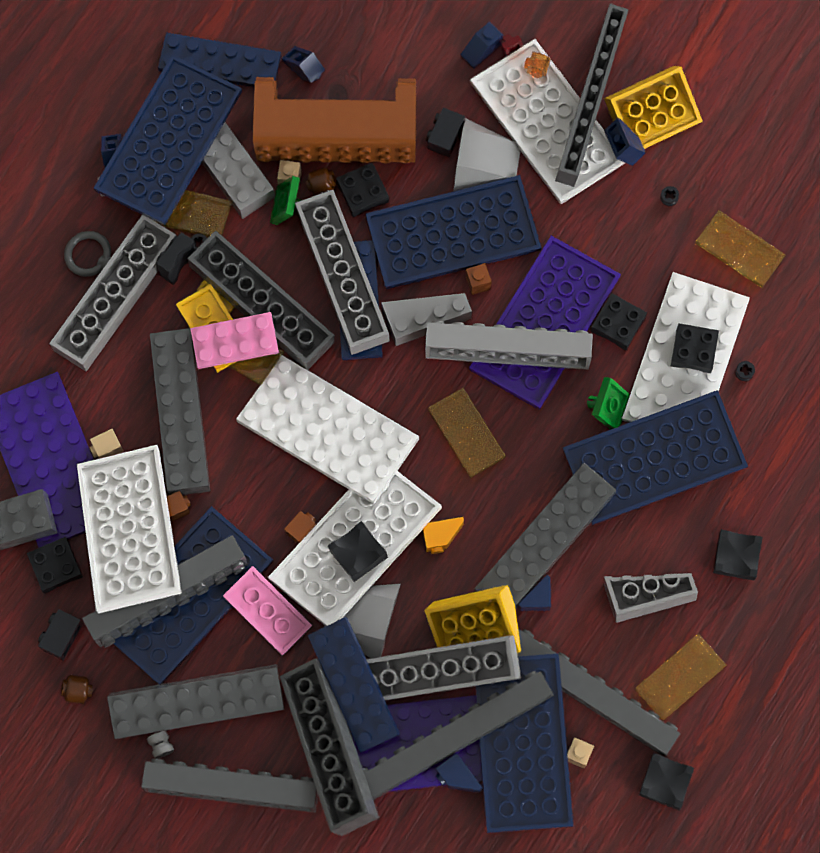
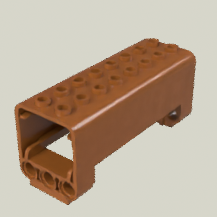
(334, 128)

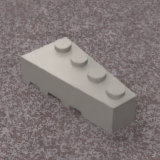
(648, 594)

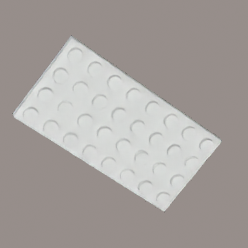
(540, 117)
(694, 304)
(328, 429)
(128, 529)
(315, 576)

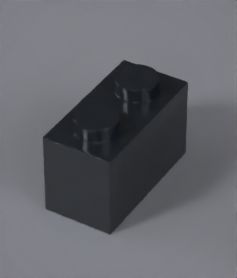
(445, 132)
(60, 634)

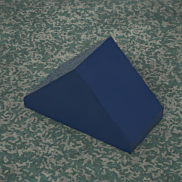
(539, 598)

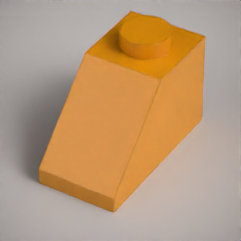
(440, 534)

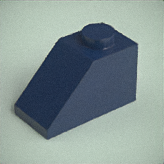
(482, 45)
(304, 64)
(624, 142)
(108, 147)
(457, 775)

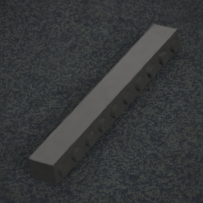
(591, 95)
(606, 701)
(458, 734)

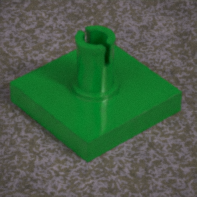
(285, 200)
(609, 404)

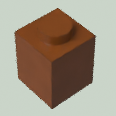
(478, 279)
(177, 505)
(300, 526)

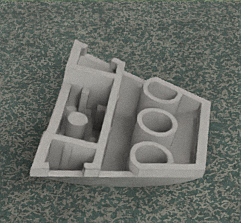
(484, 157)
(372, 617)

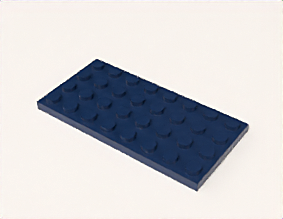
(168, 139)
(453, 232)
(661, 454)
(172, 637)
(527, 758)

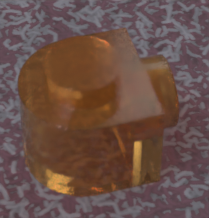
(537, 65)

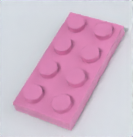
(234, 340)
(267, 610)

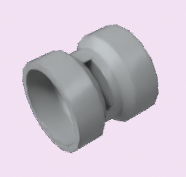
(160, 744)

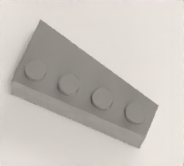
(409, 317)

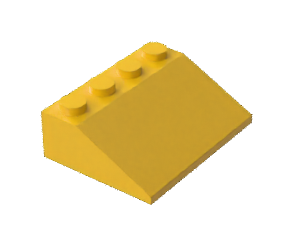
(656, 106)
(474, 617)

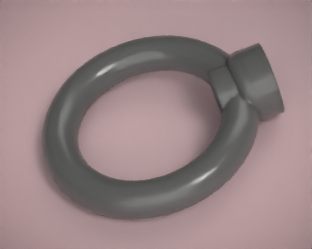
(103, 260)

